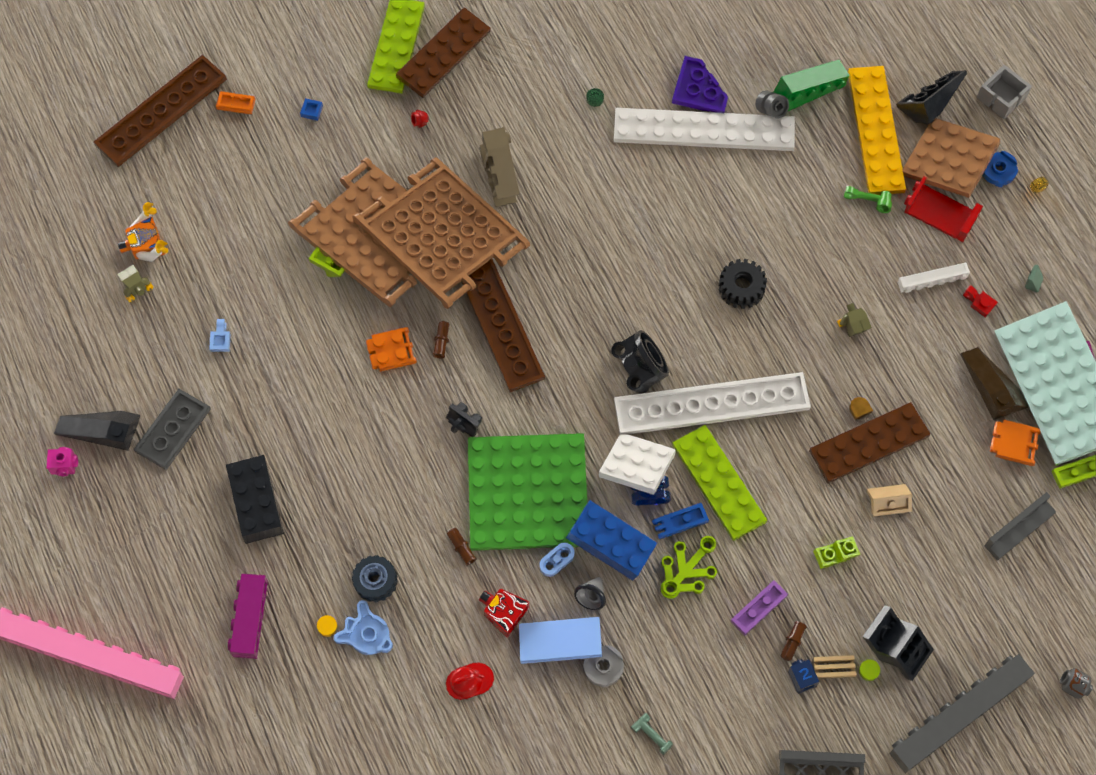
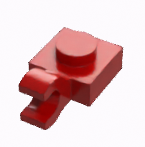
(981, 302)

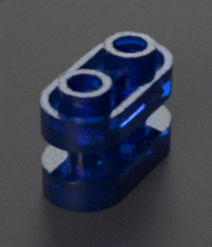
(660, 497)

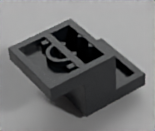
(898, 643)

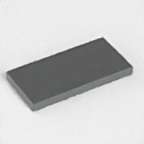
(172, 429)

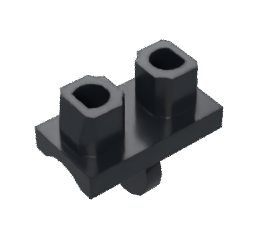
(462, 421)

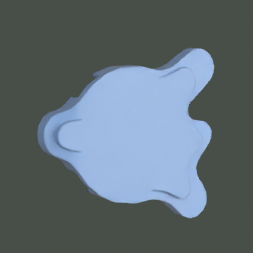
(365, 633)

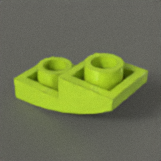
(837, 552)

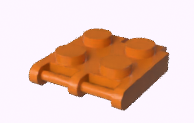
(390, 349)
(1014, 442)

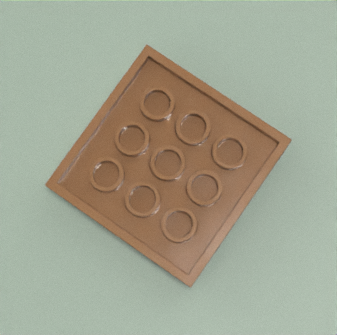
(951, 157)

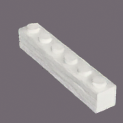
(933, 277)

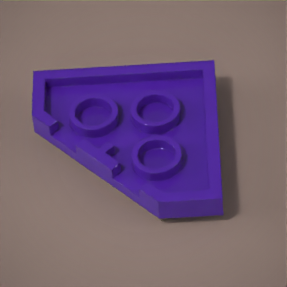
(698, 88)

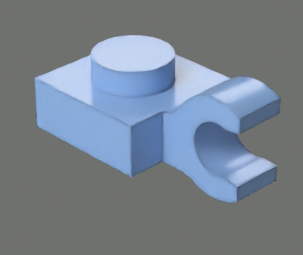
(220, 338)

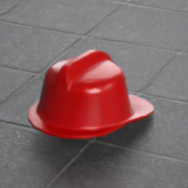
(469, 681)

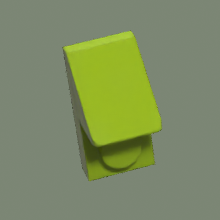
(325, 263)

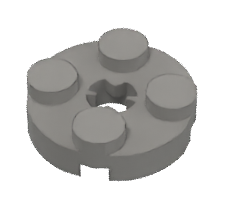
(604, 677)

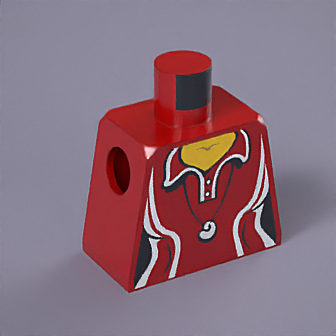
(504, 610)

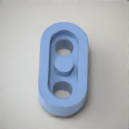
(556, 560)

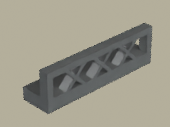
(1020, 527)

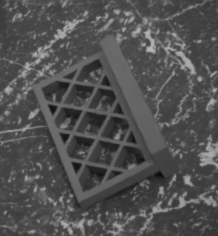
(821, 758)

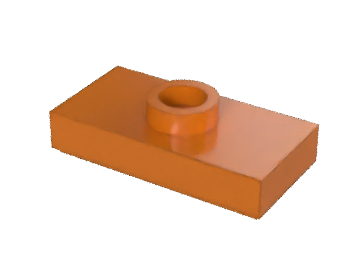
(235, 102)

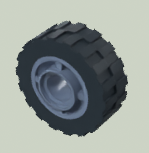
(371, 567)

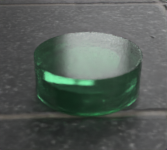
(595, 97)

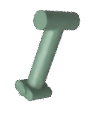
(642, 724)

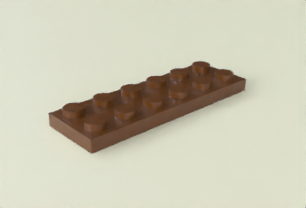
(443, 52)
(869, 442)

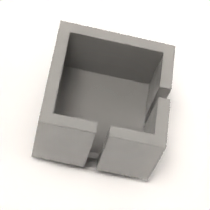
(1004, 91)

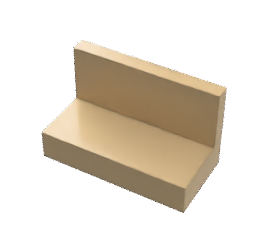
(890, 500)

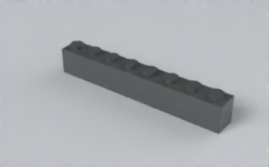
(961, 713)

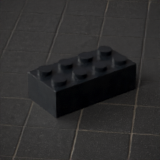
(254, 499)

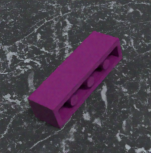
(248, 616)

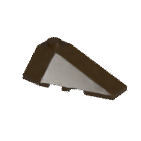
(996, 389)

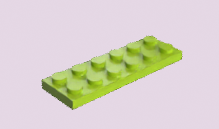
(395, 44)
(719, 482)

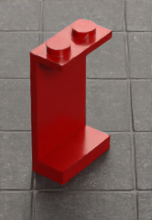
(941, 211)

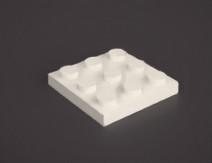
(637, 463)

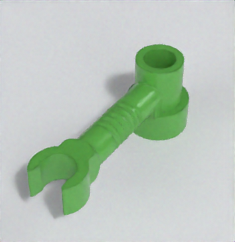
(883, 201)

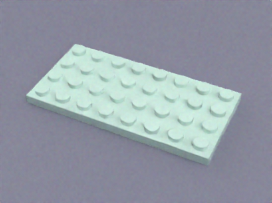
(1055, 378)

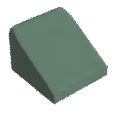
(1035, 279)

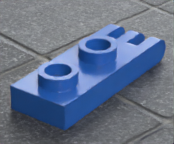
(681, 520)

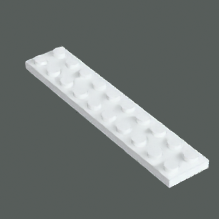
(704, 129)
(711, 403)

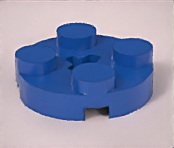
(1008, 172)

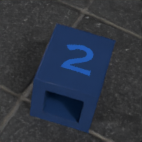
(803, 675)

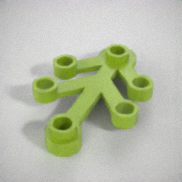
(686, 570)

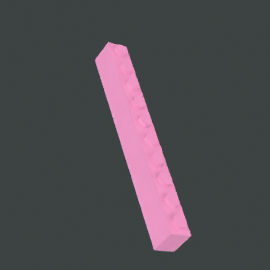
(90, 654)

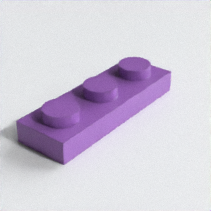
(759, 607)

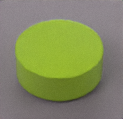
(869, 670)

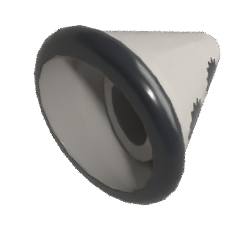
(591, 594)

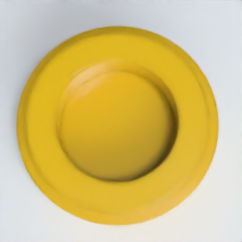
(327, 626)

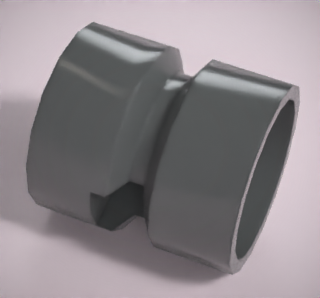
(772, 104)

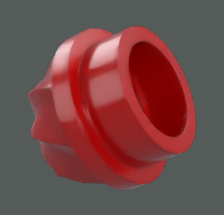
(419, 118)

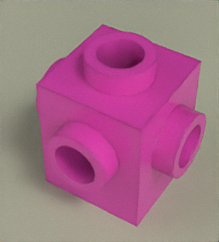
(61, 461)

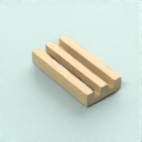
(851, 666)

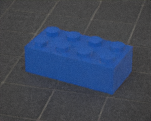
(611, 540)

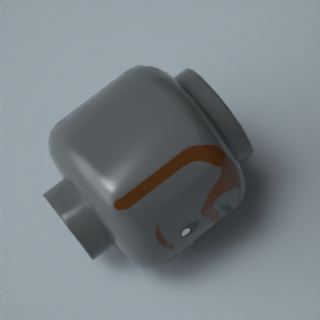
(1076, 683)

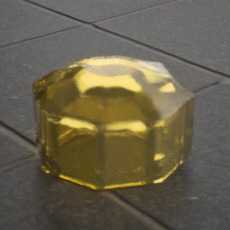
(1039, 184)

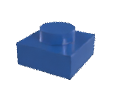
(311, 109)

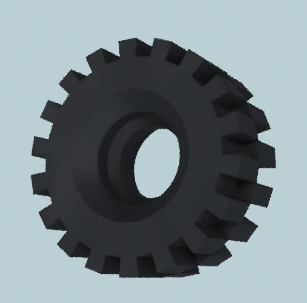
(739, 295)

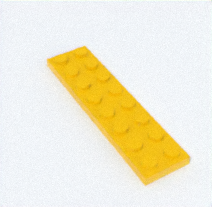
(876, 130)

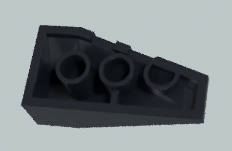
(932, 99)
(102, 428)

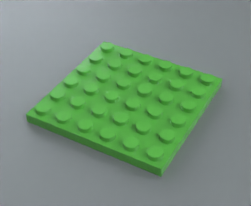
(525, 490)

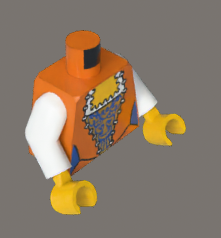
(144, 237)

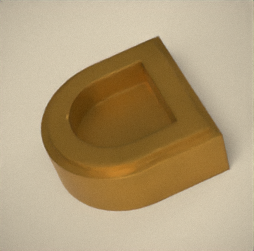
(860, 407)

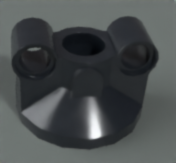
(641, 361)

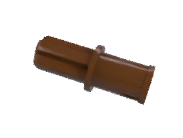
(441, 340)
(461, 546)
(793, 641)

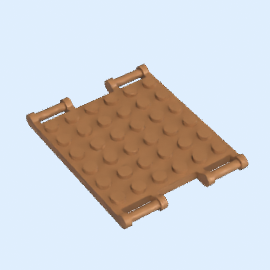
(441, 231)
(349, 243)

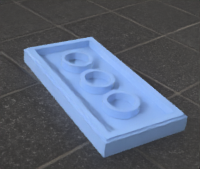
(560, 640)

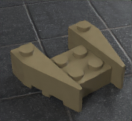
(499, 166)

